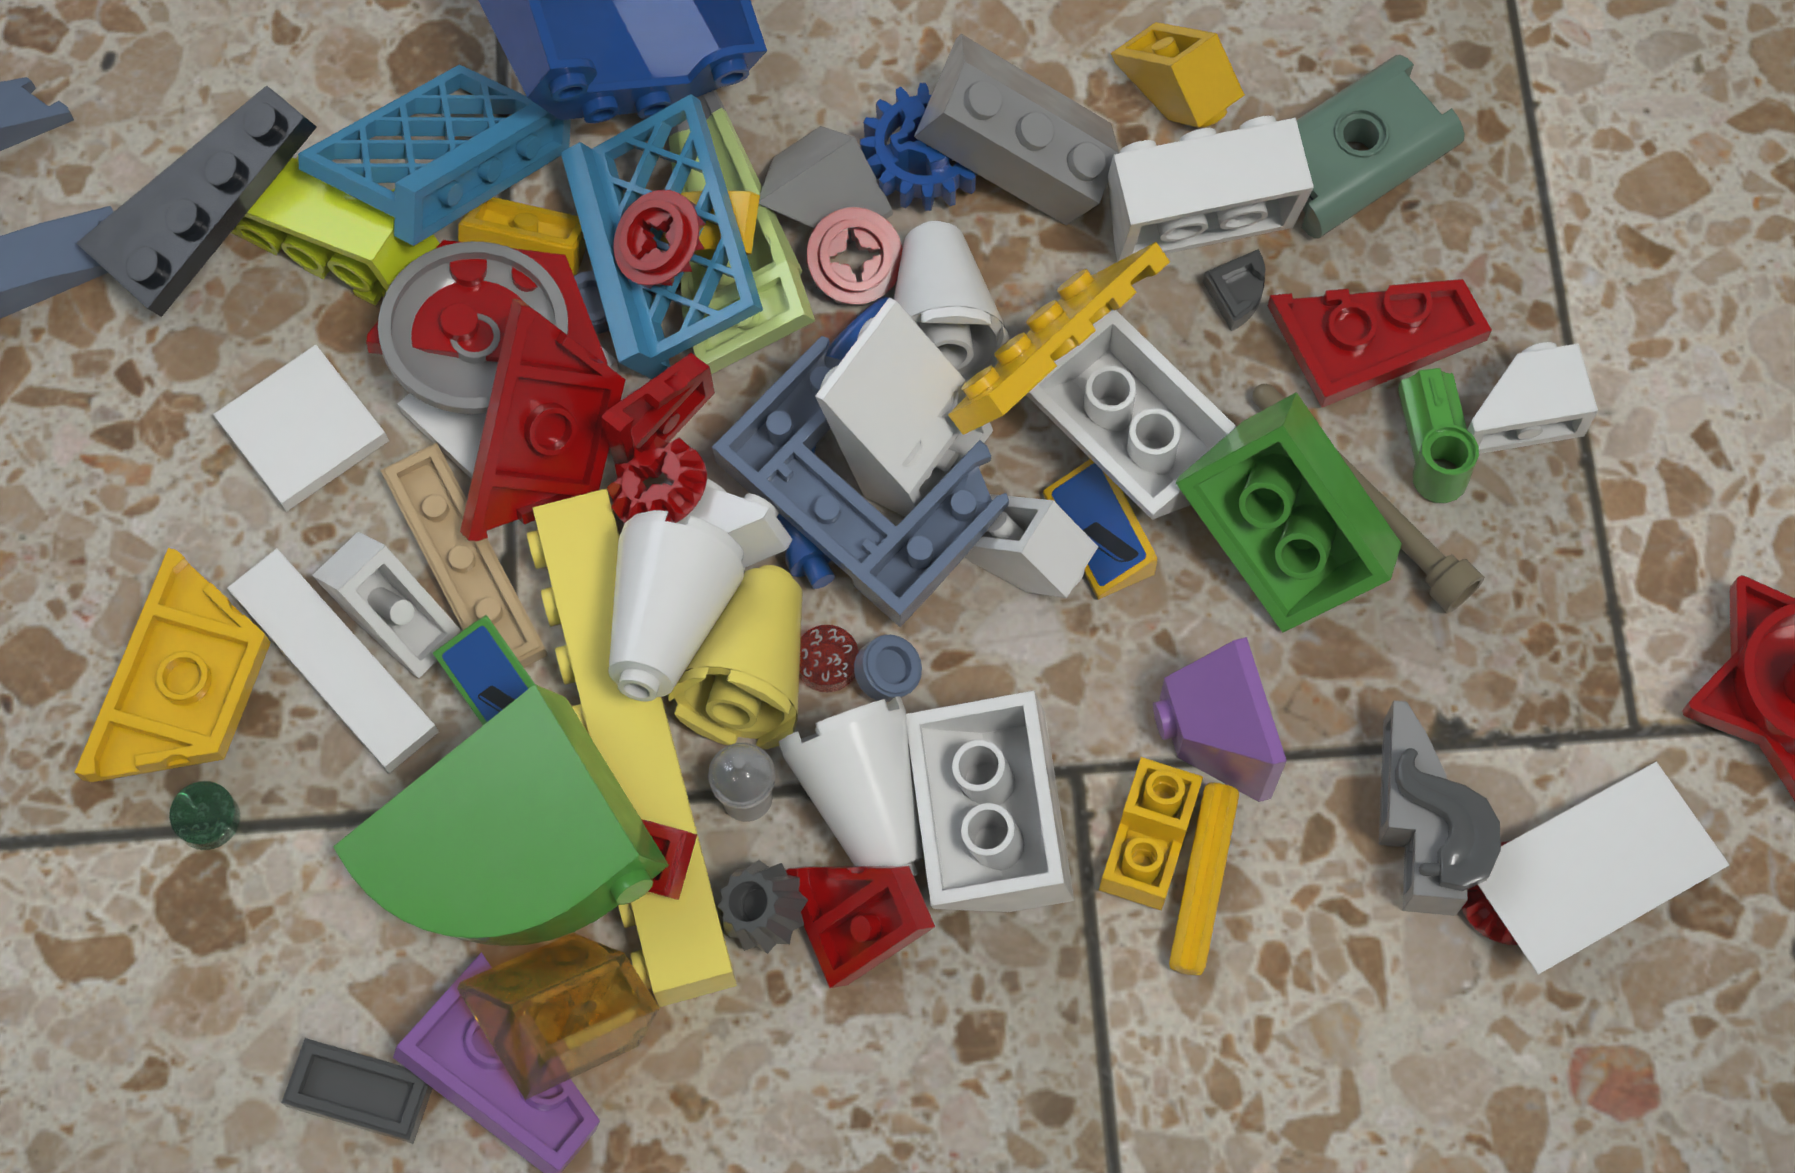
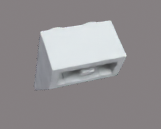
(893, 408)

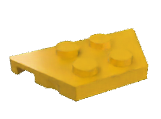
(177, 680)

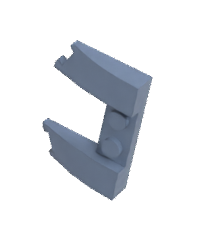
(44, 256)
(888, 563)

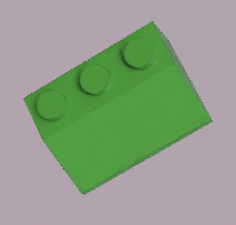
(1291, 514)

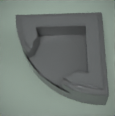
(1237, 287)

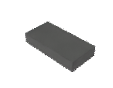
(357, 1091)

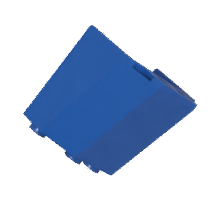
(624, 53)

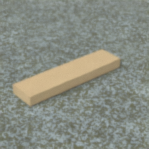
(464, 568)

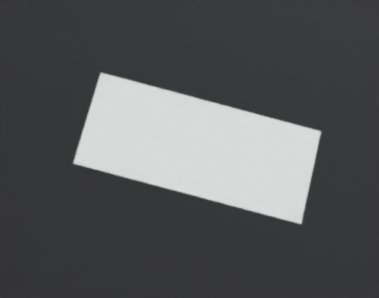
(1599, 867)

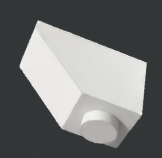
(1537, 400)
(1034, 547)
(387, 602)

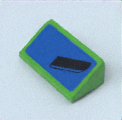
(483, 669)

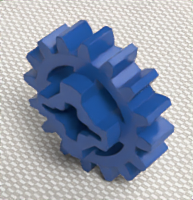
(908, 162)

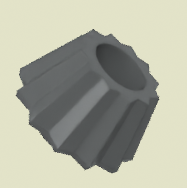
(762, 906)

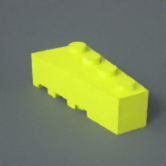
(329, 232)

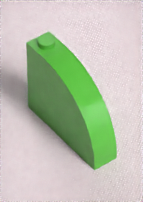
(508, 834)

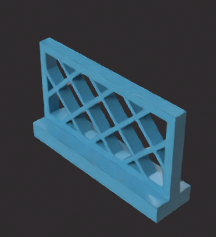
(463, 170)
(600, 203)

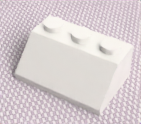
(1208, 187)
(1131, 413)
(989, 805)

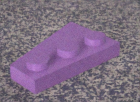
(460, 1064)

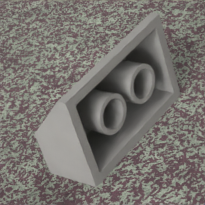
(1018, 133)

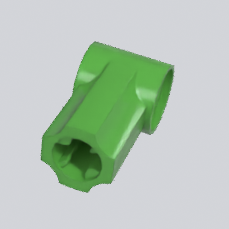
(1437, 432)

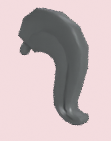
(1471, 821)

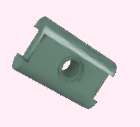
(1390, 119)

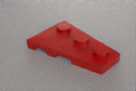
(1373, 337)

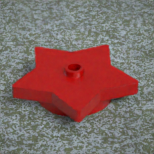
(1756, 686)

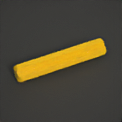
(1204, 879)

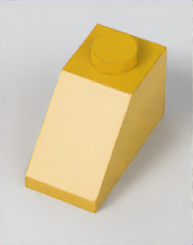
(1181, 73)

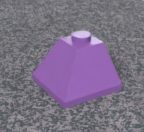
(1223, 720)

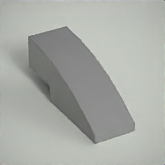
(1409, 824)

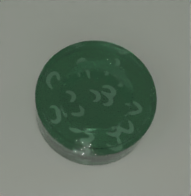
(204, 815)

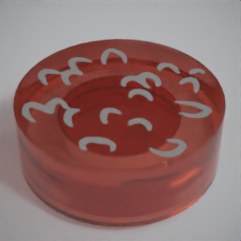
(827, 658)

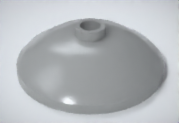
(446, 381)

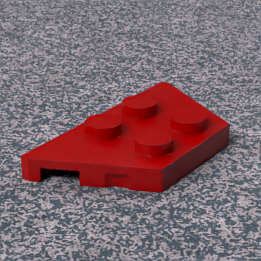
(454, 309)
(540, 426)

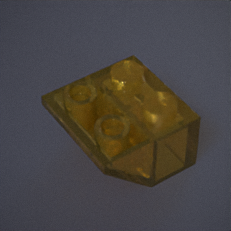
(560, 1010)

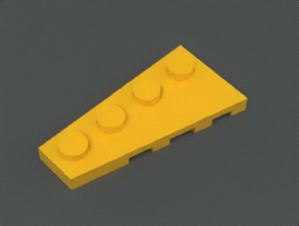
(1053, 333)

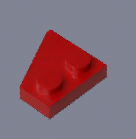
(658, 408)
(860, 916)

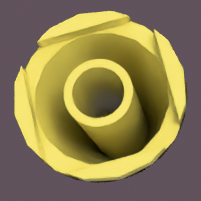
(748, 665)

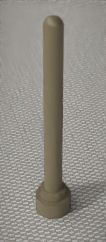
(1448, 577)

